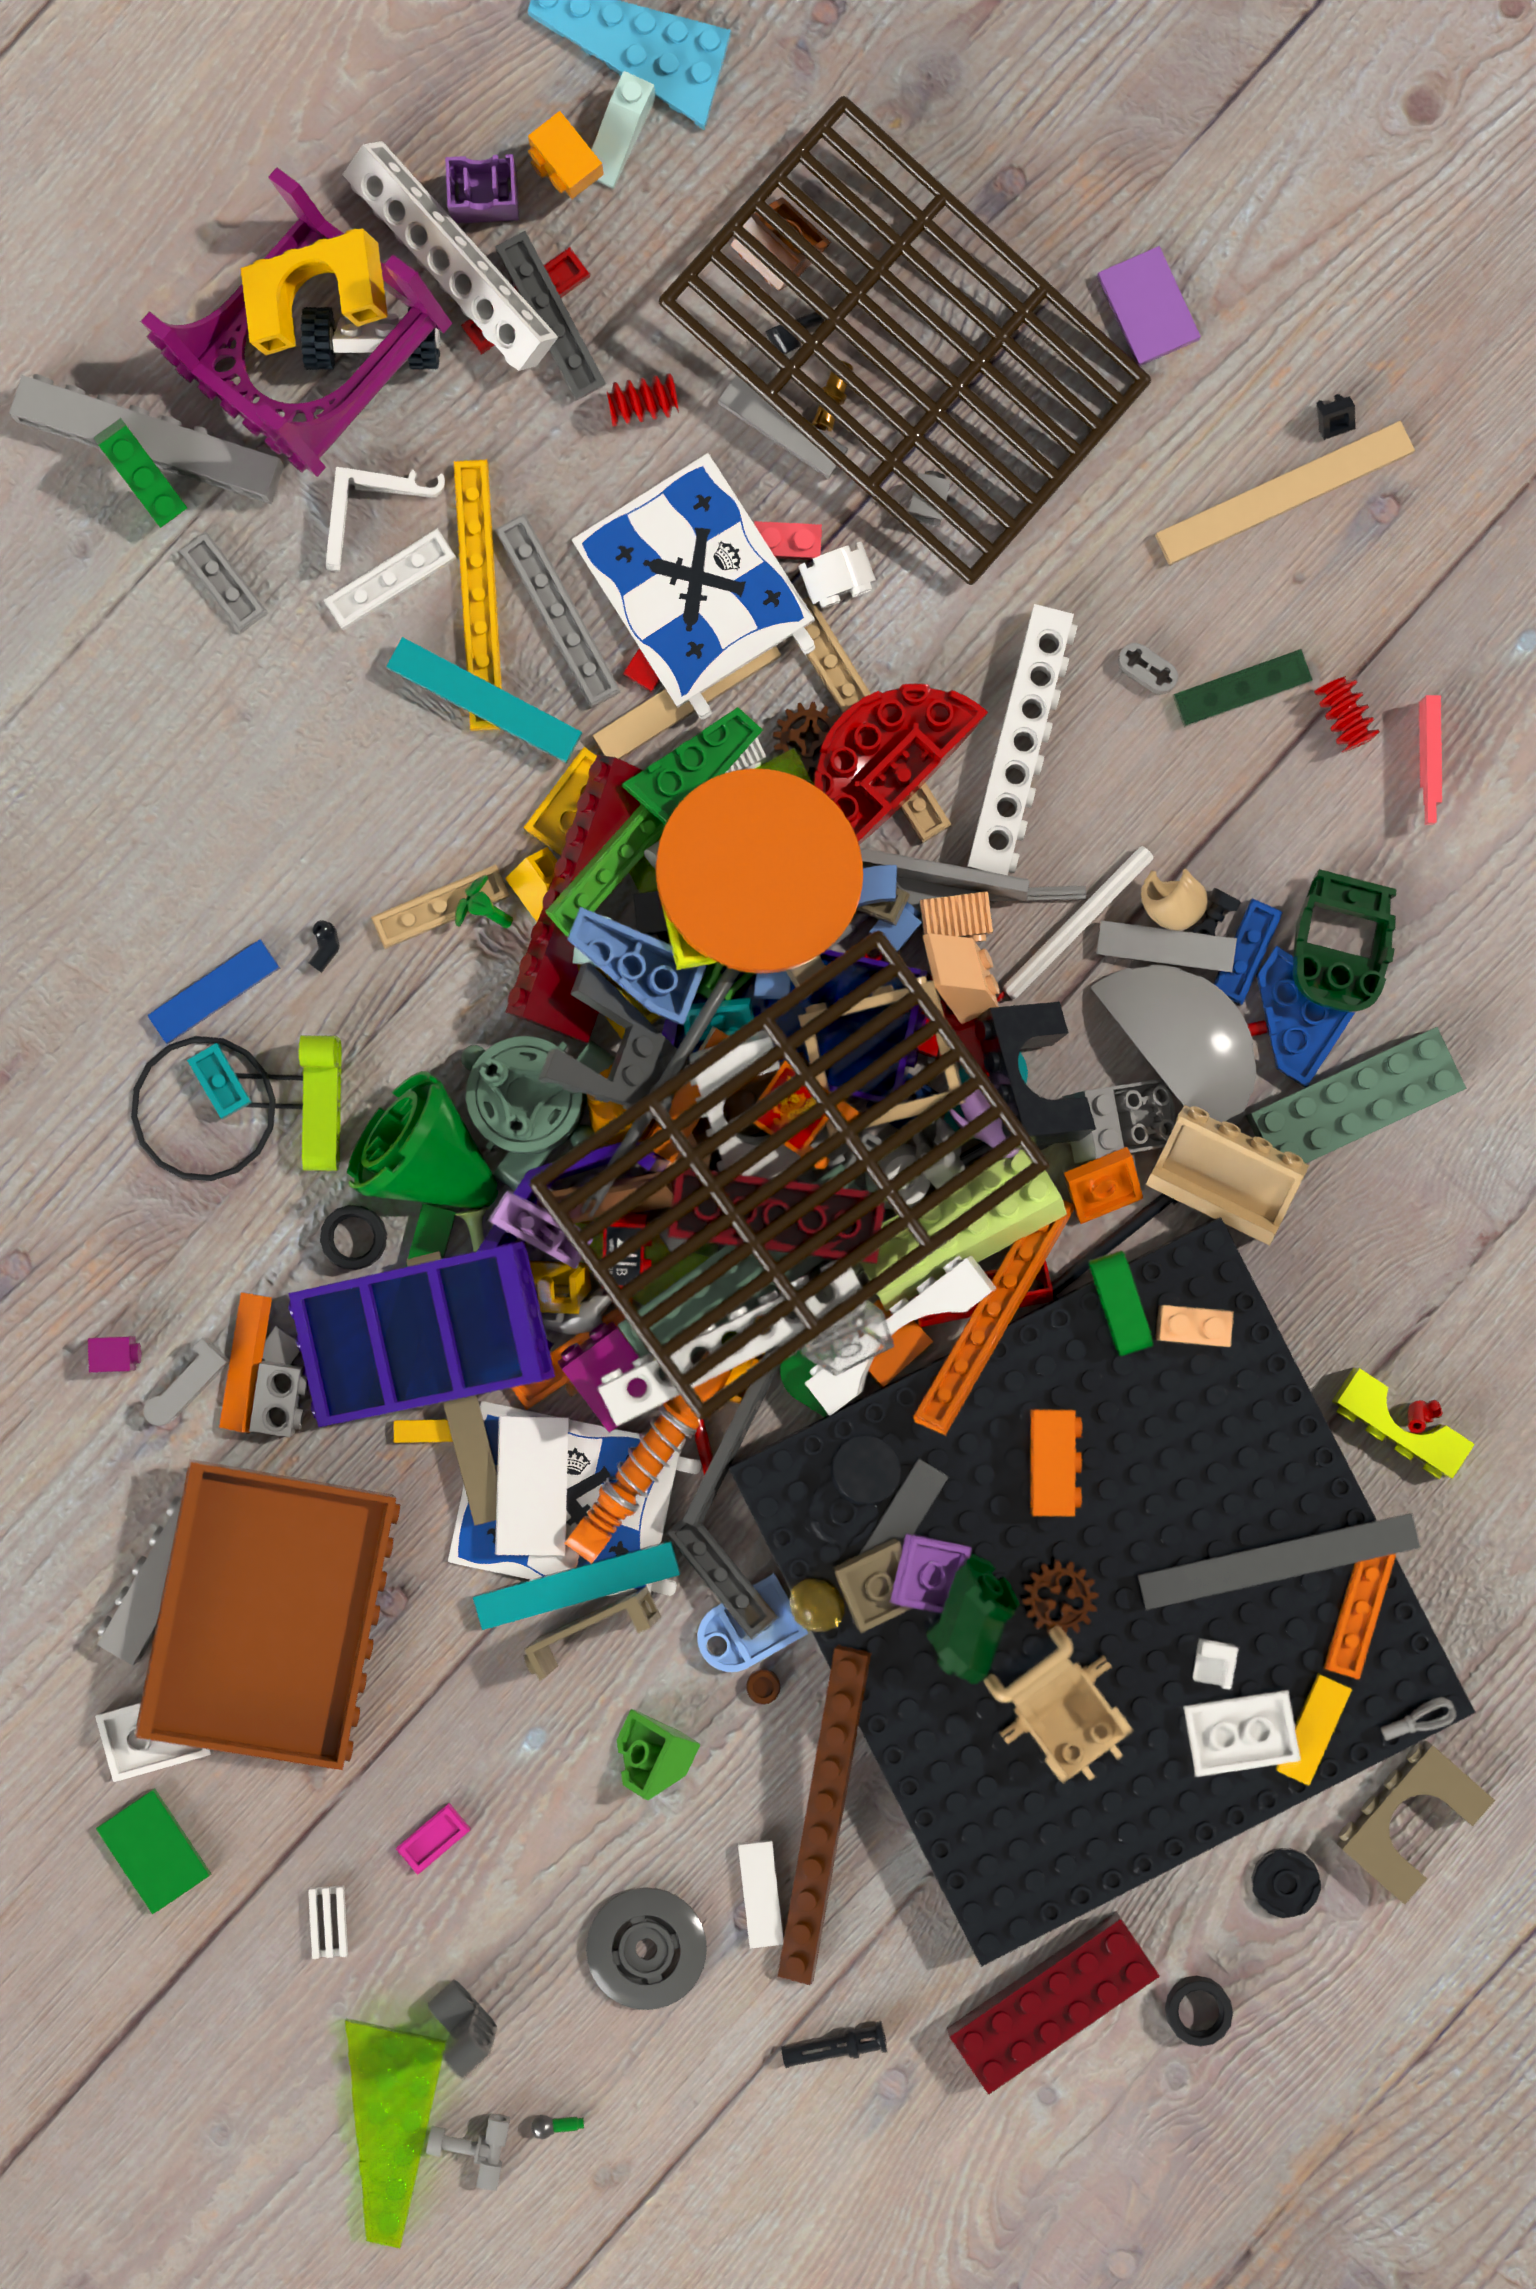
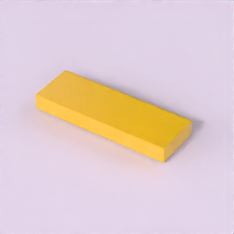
(1316, 1727)

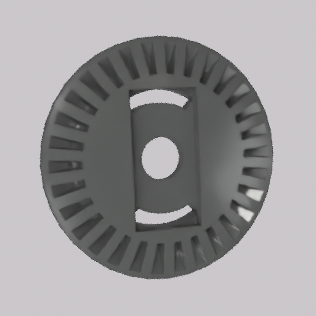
(653, 1916)

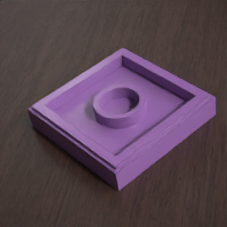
(927, 1572)

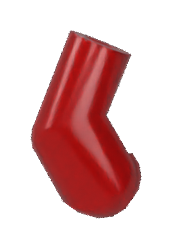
(1421, 1413)

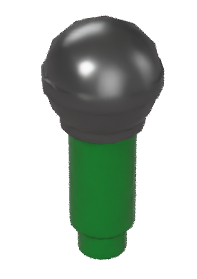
(545, 2126)

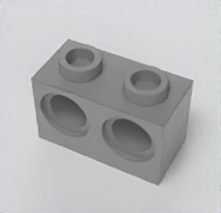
(269, 1396)

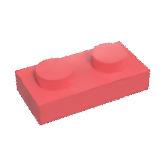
(792, 539)

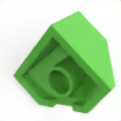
(653, 1754)

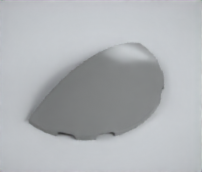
(1186, 1034)

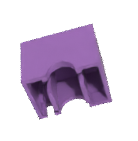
(482, 189)

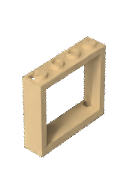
(881, 997)

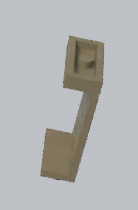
(640, 1609)

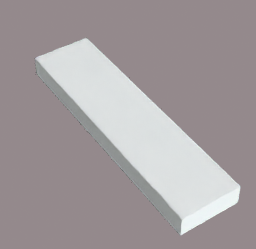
(390, 579)

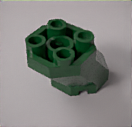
(972, 1620)

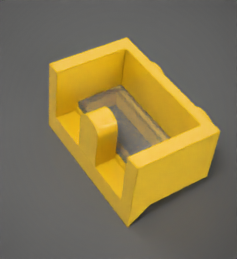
(560, 1286)

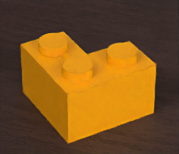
(563, 156)

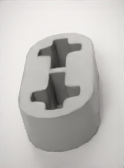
(1152, 662)

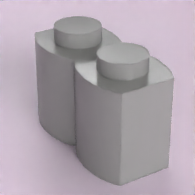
(930, 1138)

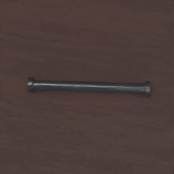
(1110, 1242)

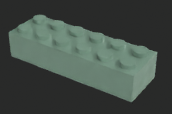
(1360, 1098)

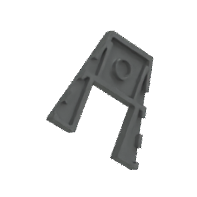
(639, 1059)

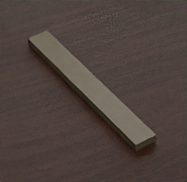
(470, 1444)

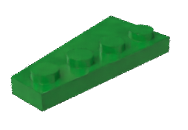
(692, 764)

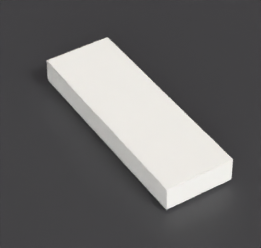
(760, 1893)

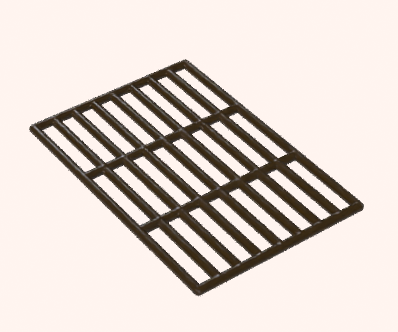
(857, 295)
(733, 1214)

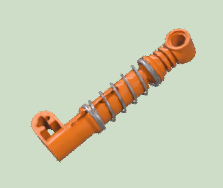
(639, 1471)

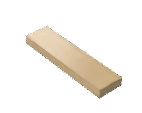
(433, 908)

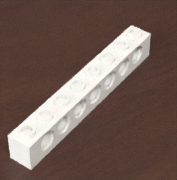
(376, 166)
(1043, 624)
(625, 1407)

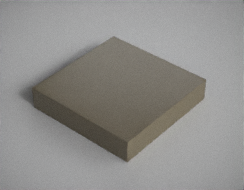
(869, 1584)

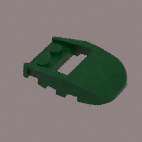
(1334, 976)

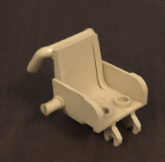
(1063, 1710)

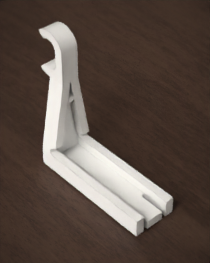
(366, 482)

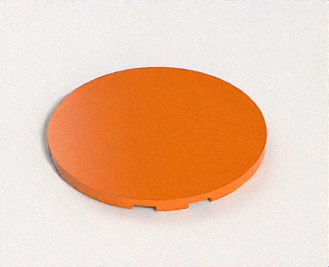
(759, 870)

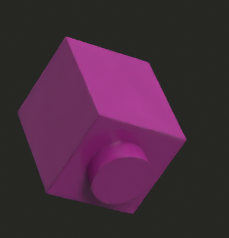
(113, 1354)

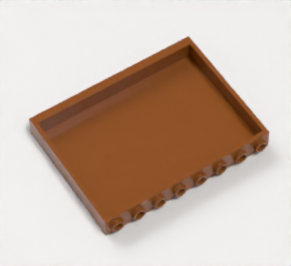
(267, 1615)

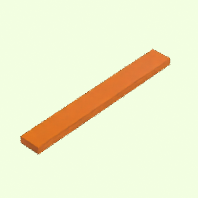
(987, 1326)

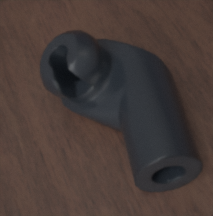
(327, 942)

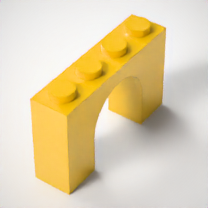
(273, 283)

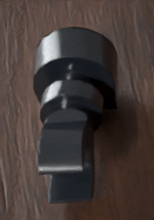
(1221, 902)

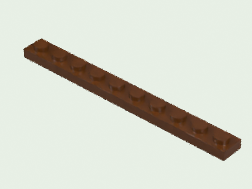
(824, 1814)

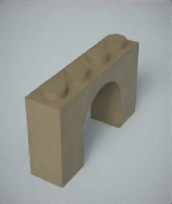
(1424, 1774)

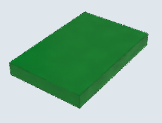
(153, 1851)

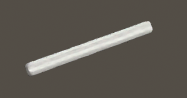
(1078, 922)

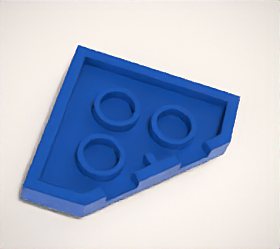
(1297, 1027)

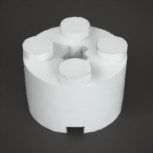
(837, 575)

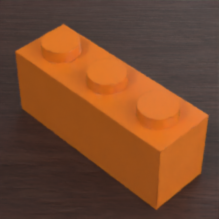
(1054, 1462)

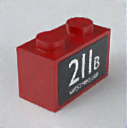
(615, 1236)

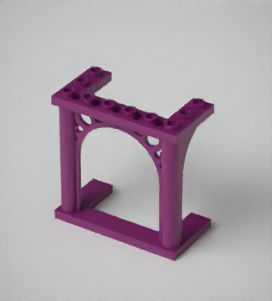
(202, 344)

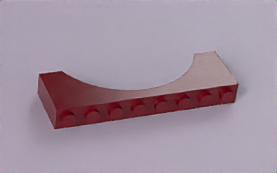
(548, 969)

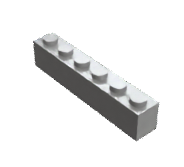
(138, 1610)

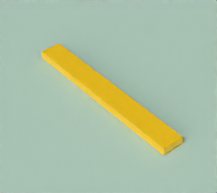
(477, 576)

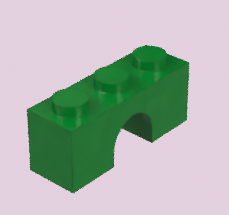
(140, 472)

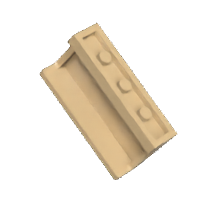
(1227, 1174)

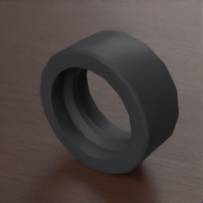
(333, 1253)
(1204, 2037)

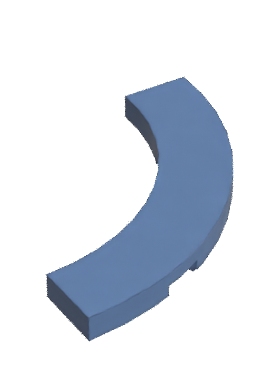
(877, 886)

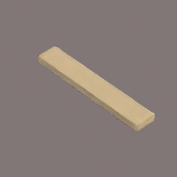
(661, 712)

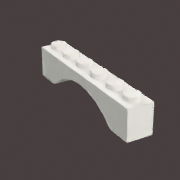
(954, 1292)

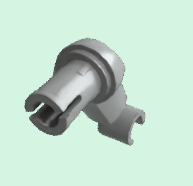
(588, 1318)

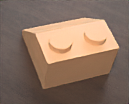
(962, 975)

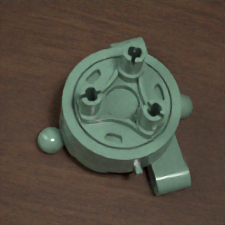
(518, 1109)

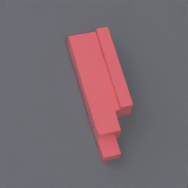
(1430, 755)

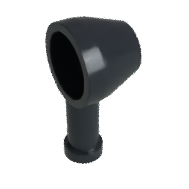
(784, 340)

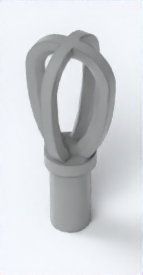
(1409, 1725)

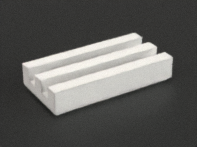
(329, 1951)

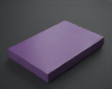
(1148, 306)

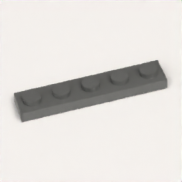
(540, 293)

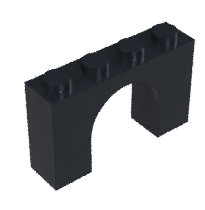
(1002, 1036)

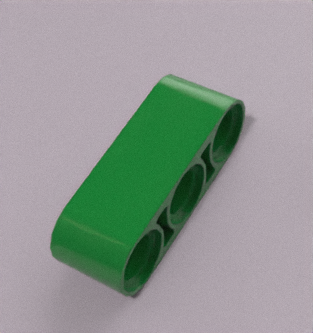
(1121, 1303)

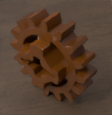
(793, 736)

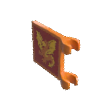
(792, 1108)

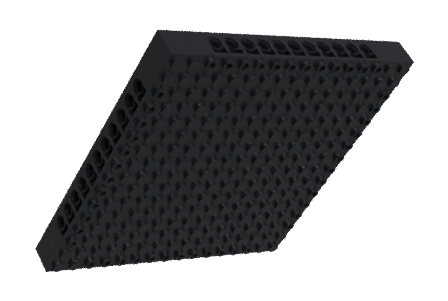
(1180, 1465)

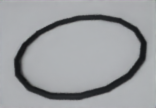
(135, 1102)

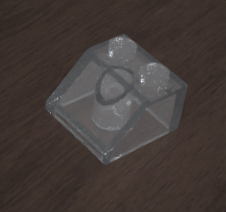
(851, 1340)

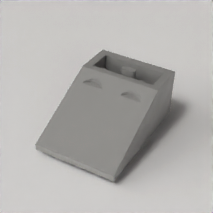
(1126, 1116)

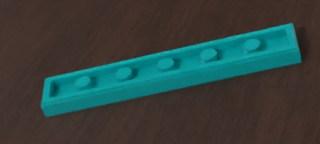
(484, 700)
(576, 1585)

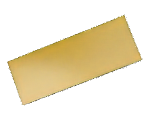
(422, 1431)

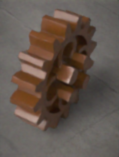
(1078, 1588)

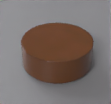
(763, 1686)

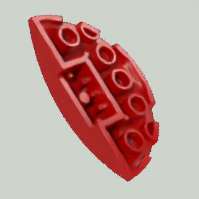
(890, 749)

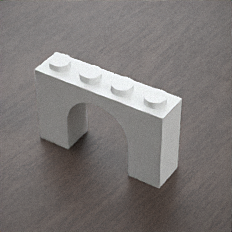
(740, 1143)

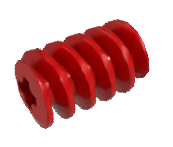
(642, 399)
(1346, 713)

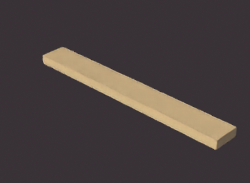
(1285, 493)
(848, 688)

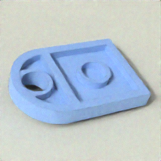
(742, 1650)

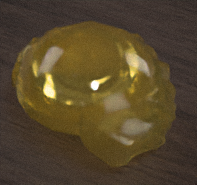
(817, 1605)

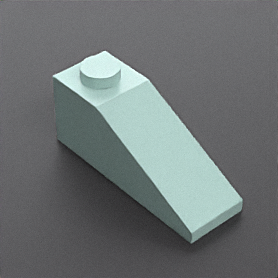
(622, 125)

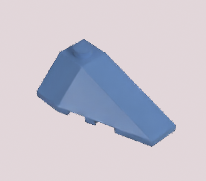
(637, 964)

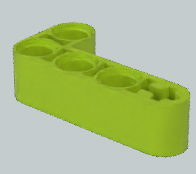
(321, 1101)

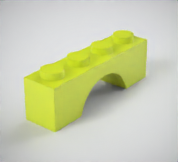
(1366, 1400)

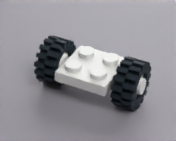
(322, 342)

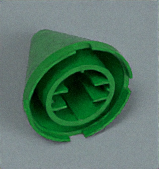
(421, 1151)

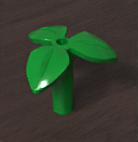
(480, 904)

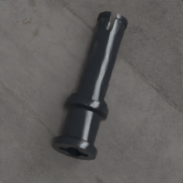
(793, 2055)

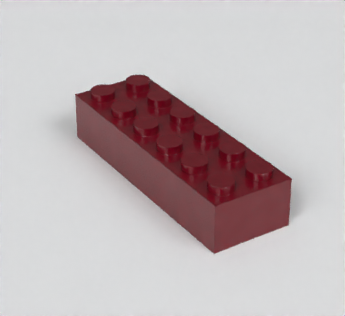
(775, 1207)
(1052, 2003)

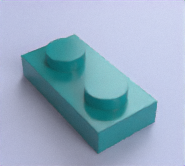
(728, 1018)
(219, 1081)

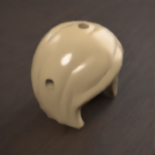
(1174, 903)

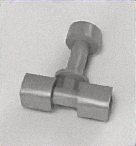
(486, 2150)

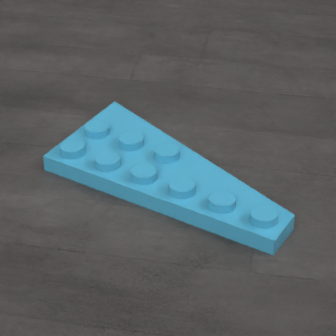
(659, 47)

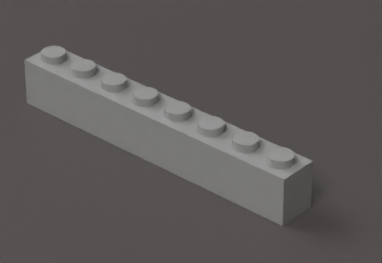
(167, 443)

